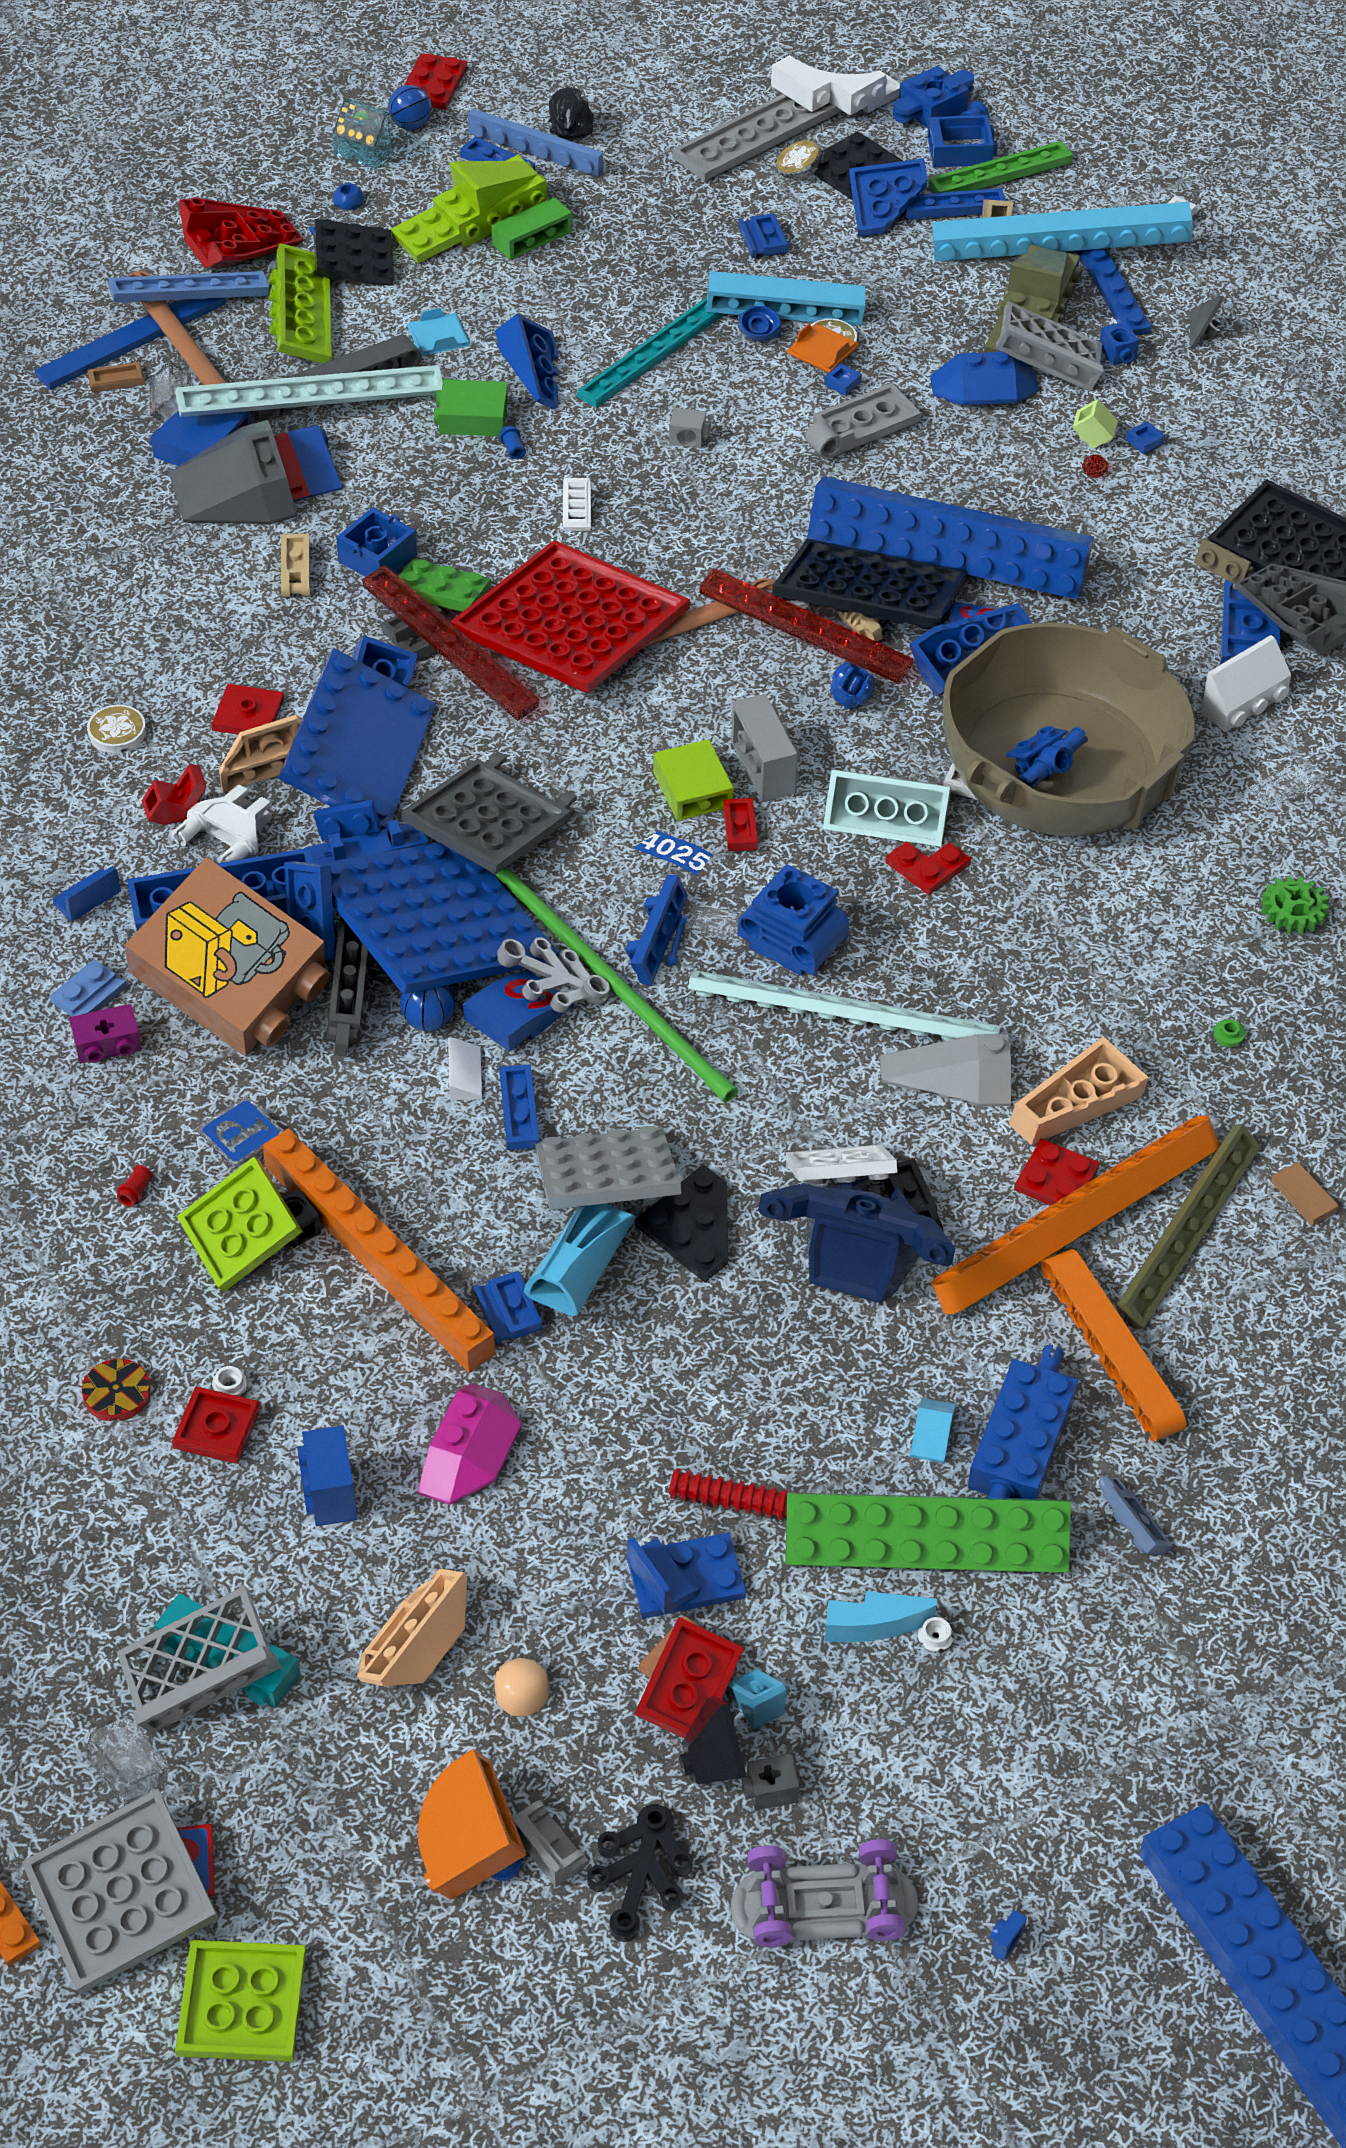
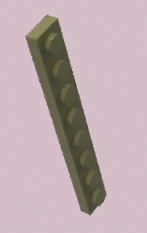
(1188, 1227)

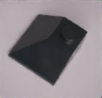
(712, 1745)

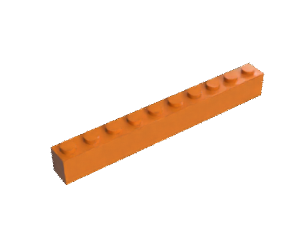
(381, 1251)

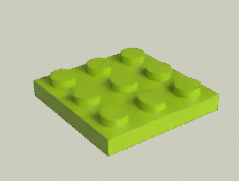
(239, 1224)
(241, 2001)

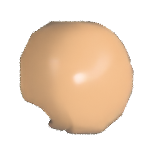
(521, 1687)

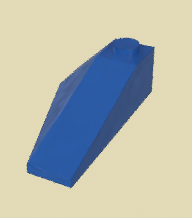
(531, 353)
(949, 644)
(386, 659)

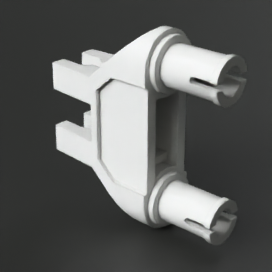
(228, 820)

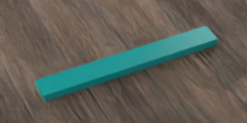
(647, 354)

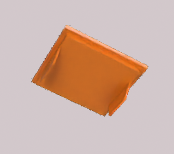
(821, 347)

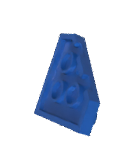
(885, 192)

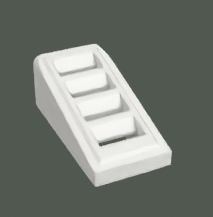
(576, 504)

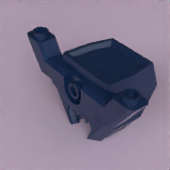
(858, 1237)

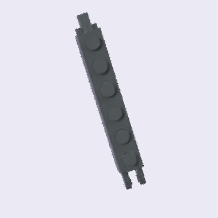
(346, 989)

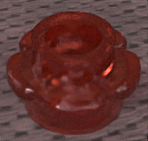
(1095, 466)

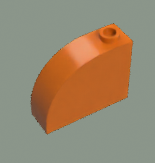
(466, 1827)

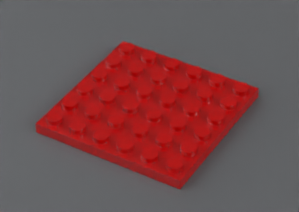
(571, 616)

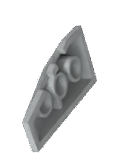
(961, 1068)

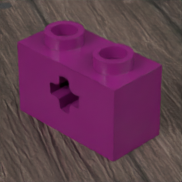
(105, 1034)

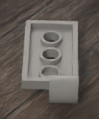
(839, 431)

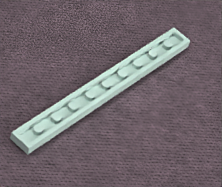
(308, 390)
(830, 1006)

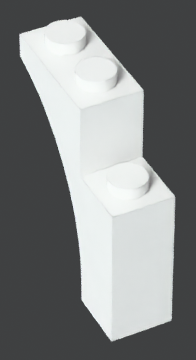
(817, 87)

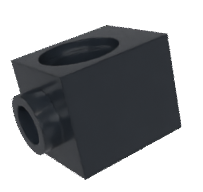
(305, 1216)

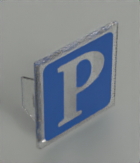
(239, 1131)

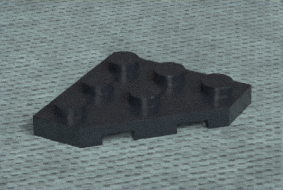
(692, 1224)

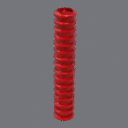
(728, 1494)

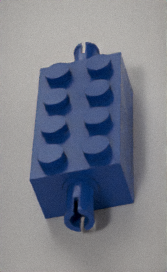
(1024, 1429)

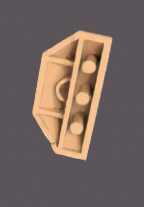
(258, 753)
(417, 1633)

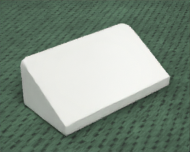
(464, 1070)

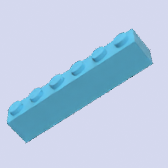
(788, 297)

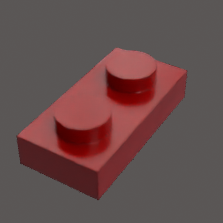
(740, 824)

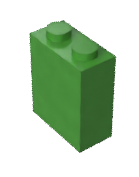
(471, 407)

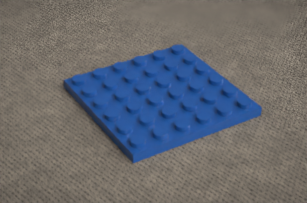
(430, 915)

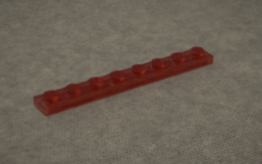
(806, 626)
(451, 643)

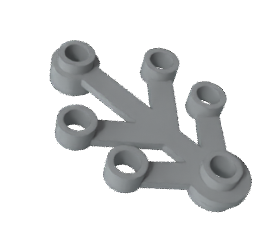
(588, 987)

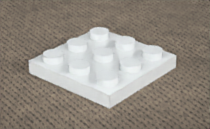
(841, 1164)

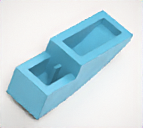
(878, 1618)

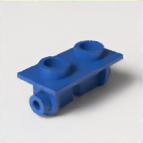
(1027, 748)

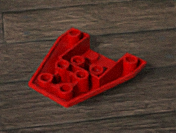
(233, 233)

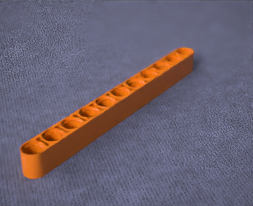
(1075, 1215)

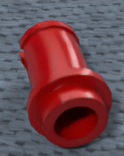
(134, 1186)

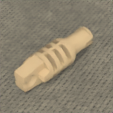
(863, 625)

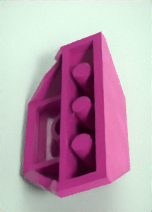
(469, 1444)

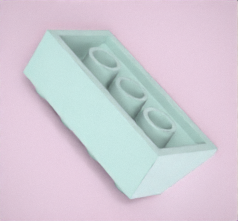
(887, 807)

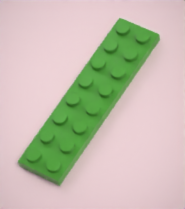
(928, 1532)

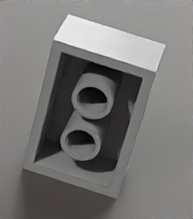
(764, 747)

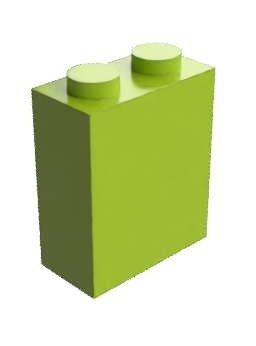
(692, 779)

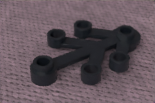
(641, 1864)

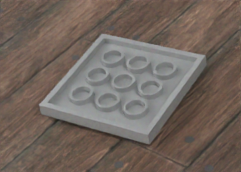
(607, 1167)
(119, 1891)

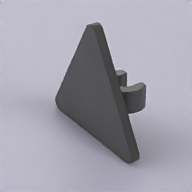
(1203, 320)

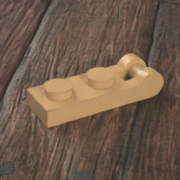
(295, 564)

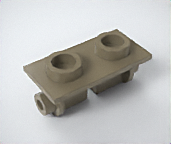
(1223, 562)

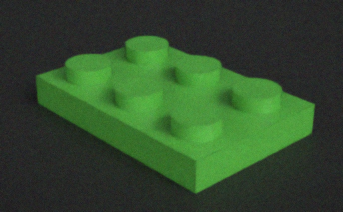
(445, 584)

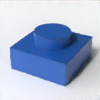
(842, 379)
(1145, 437)
(1007, 1934)

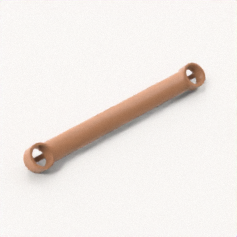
(181, 339)
(704, 615)

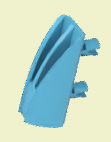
(578, 1257)

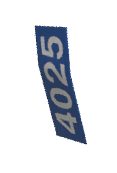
(675, 851)

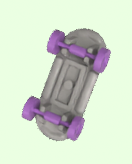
(824, 1900)

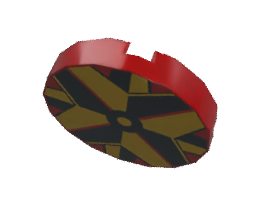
(116, 1390)

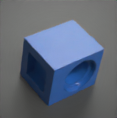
(1119, 343)

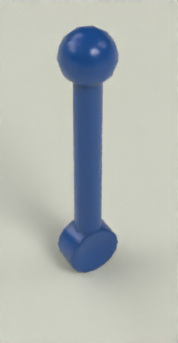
(671, 959)

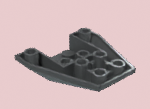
(235, 481)
(1301, 604)

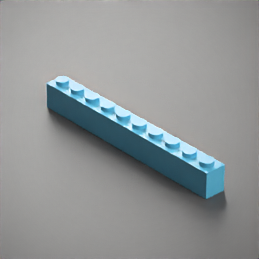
(1062, 231)

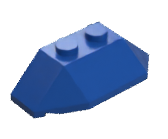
(984, 379)

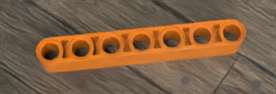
(1115, 1344)

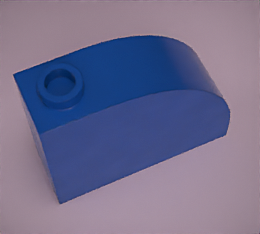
(188, 436)

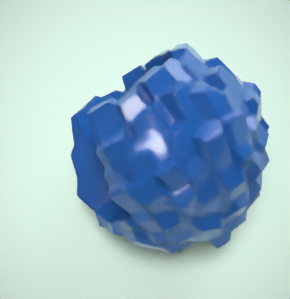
(851, 685)

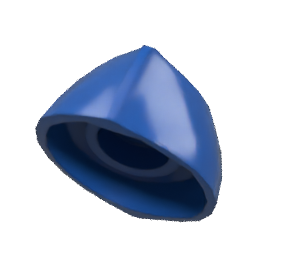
(760, 323)

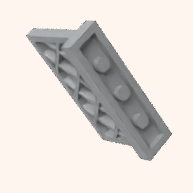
(1039, 351)
(204, 1688)

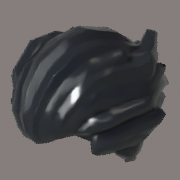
(570, 114)

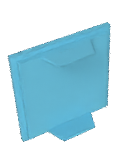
(438, 332)

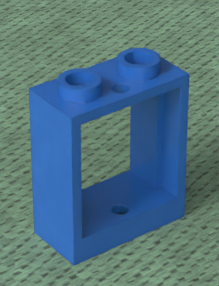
(960, 129)

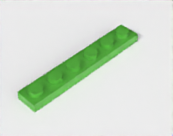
(1002, 169)

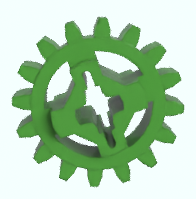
(1295, 905)

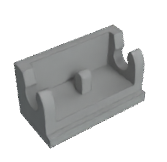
(548, 1844)

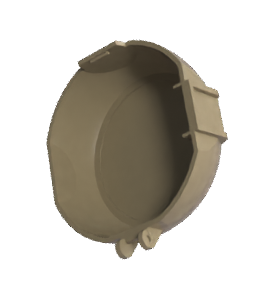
(1068, 679)

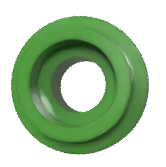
(1226, 1038)

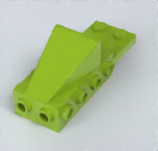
(465, 214)

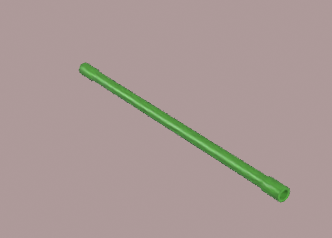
(714, 1079)

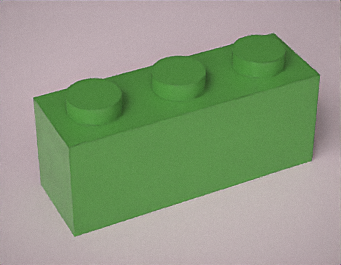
(532, 228)

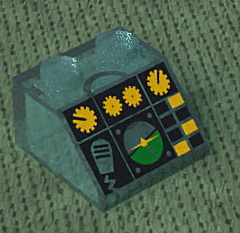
(362, 133)

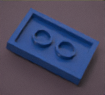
(311, 900)
(708, 1566)

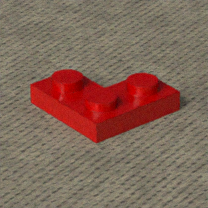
(925, 871)

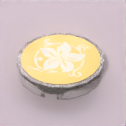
(799, 159)

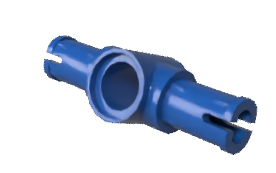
(1054, 758)

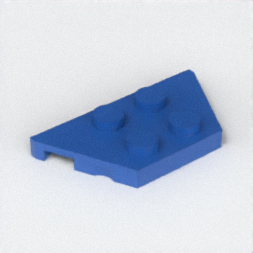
(1242, 624)

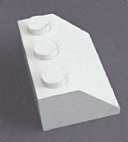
(1246, 685)

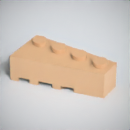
(1079, 1092)

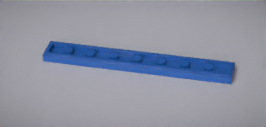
(119, 342)

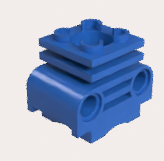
(795, 921)

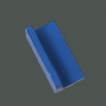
(88, 893)
(659, 1574)

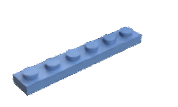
(535, 142)
(188, 286)

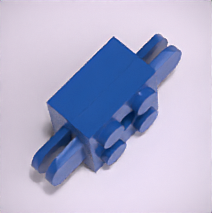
(933, 95)

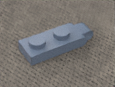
(1134, 1517)

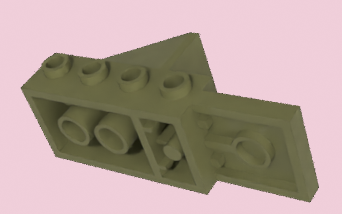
(1040, 283)

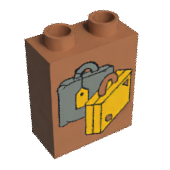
(228, 958)

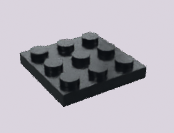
(850, 153)
(353, 252)

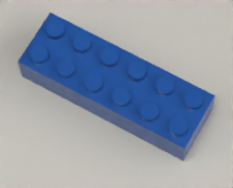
(260, 873)

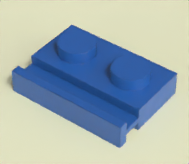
(763, 235)
(507, 1307)

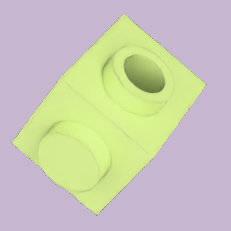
(1095, 424)

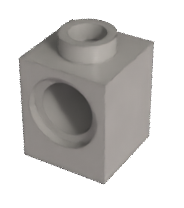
(688, 428)

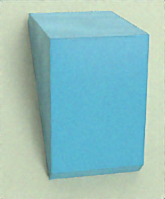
(932, 1430)
(758, 1697)

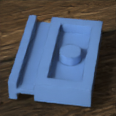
(88, 990)

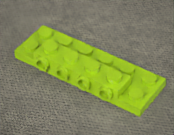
(300, 306)

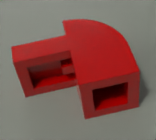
(170, 802)

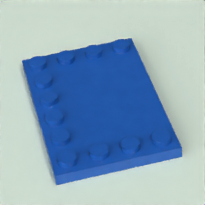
(357, 737)

